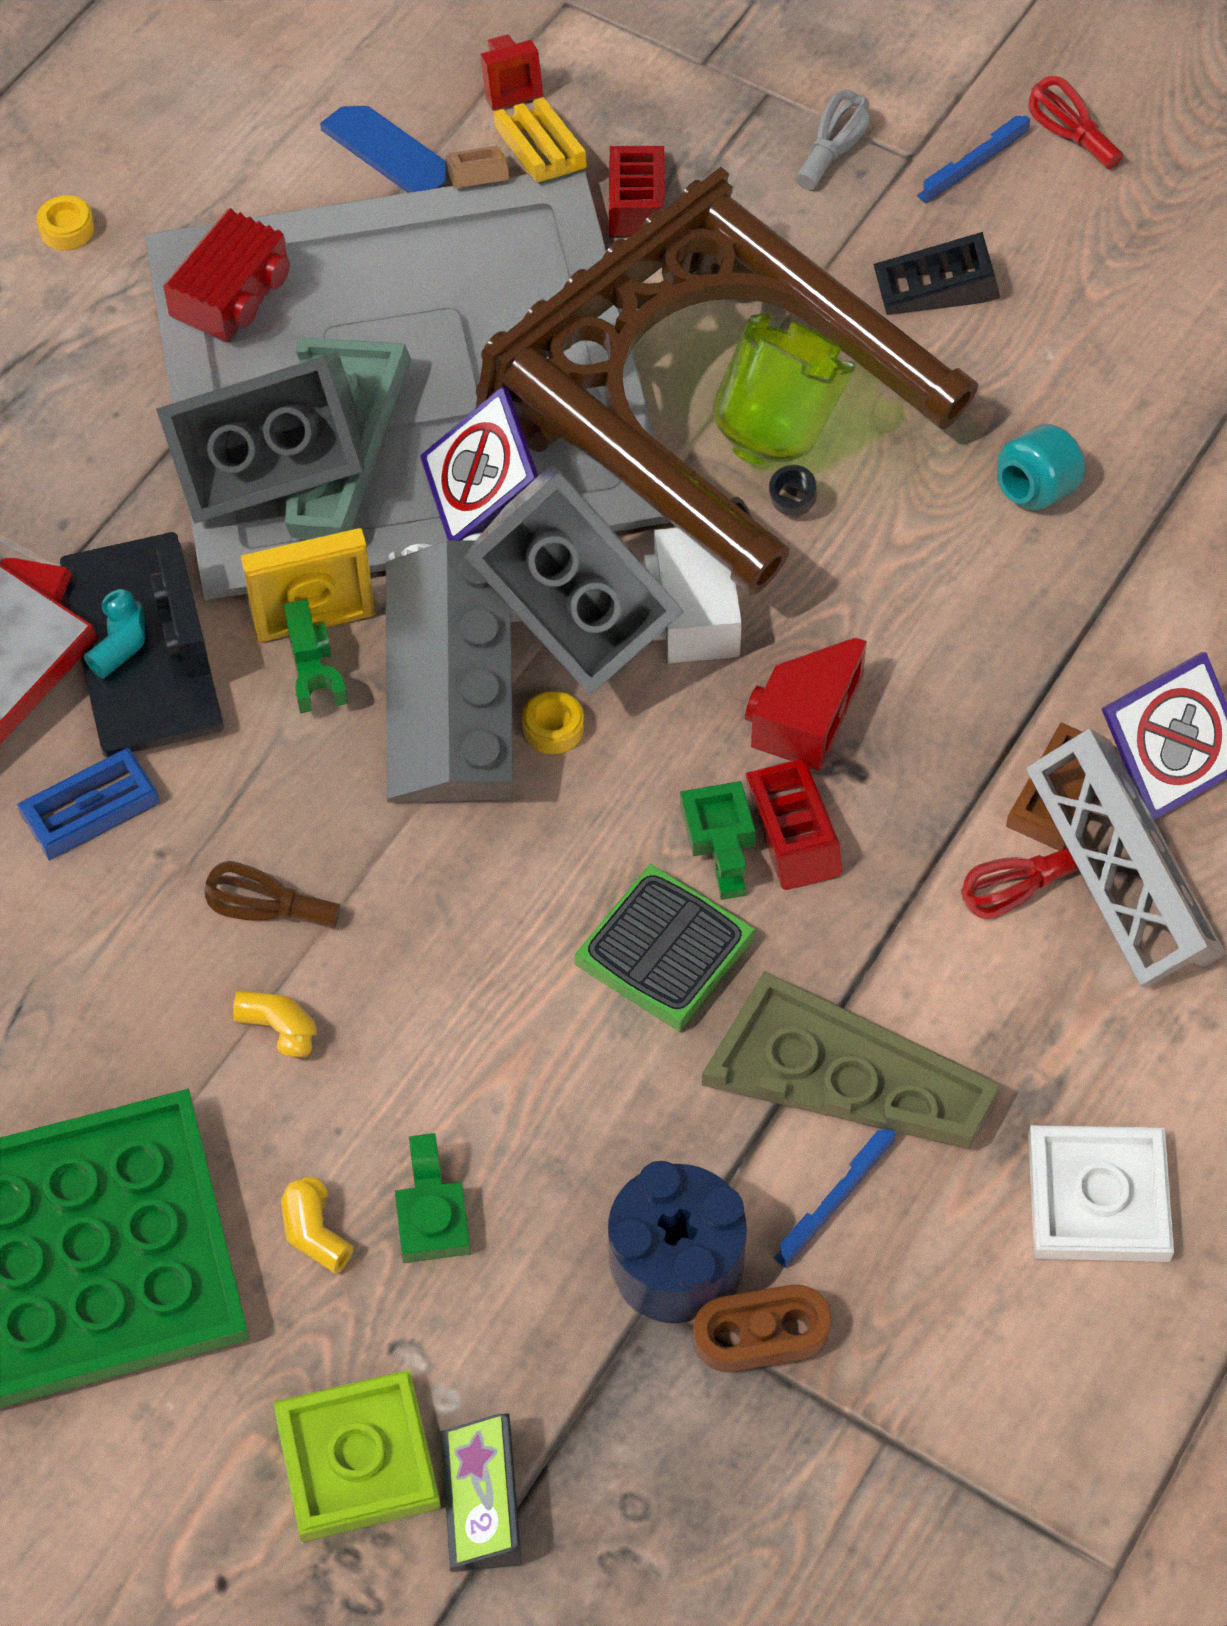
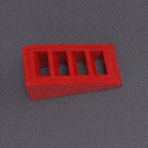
(625, 208)
(804, 857)

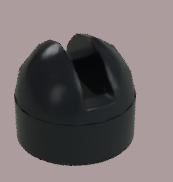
(797, 482)

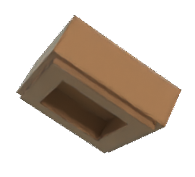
(477, 166)

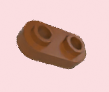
(759, 1323)

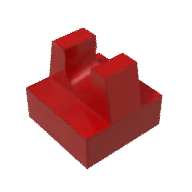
(511, 72)

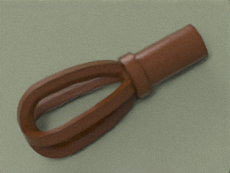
(286, 901)

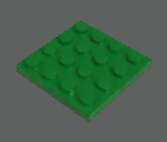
(110, 1249)

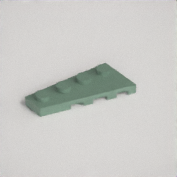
(375, 379)

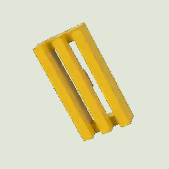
(550, 137)

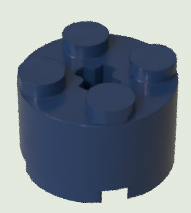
(669, 1206)

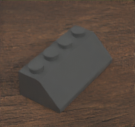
(447, 680)

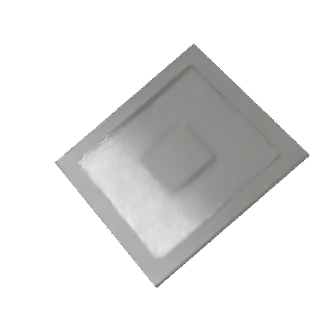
(414, 271)

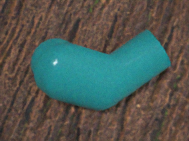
(124, 633)

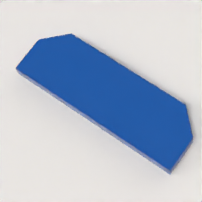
(386, 148)

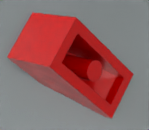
(806, 702)

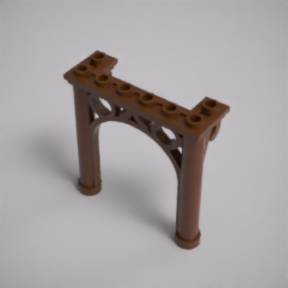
(736, 261)

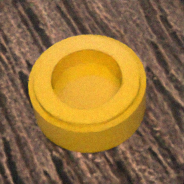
(65, 222)
(553, 722)

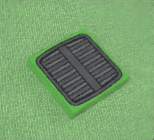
(664, 947)

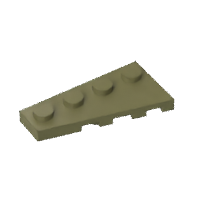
(836, 1064)

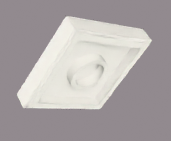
(1100, 1193)

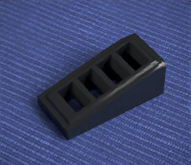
(958, 290)

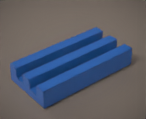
(93, 810)

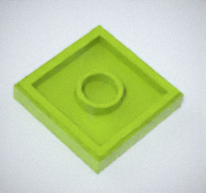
(356, 1455)

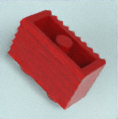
(227, 275)

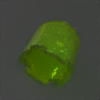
(779, 391)

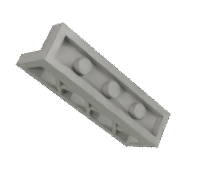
(1144, 844)

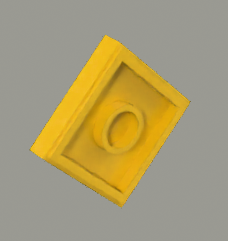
(324, 570)

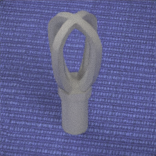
(823, 150)

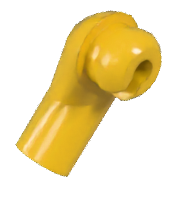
(280, 1013)
(304, 1226)

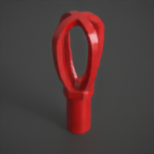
(1084, 129)
(1041, 872)

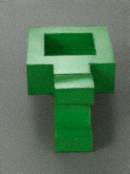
(309, 645)
(720, 824)
(432, 1213)

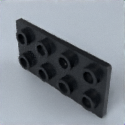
(167, 685)

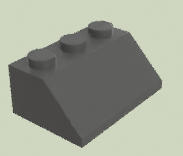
(264, 437)
(572, 580)

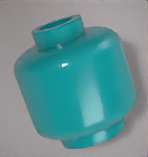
(1040, 467)

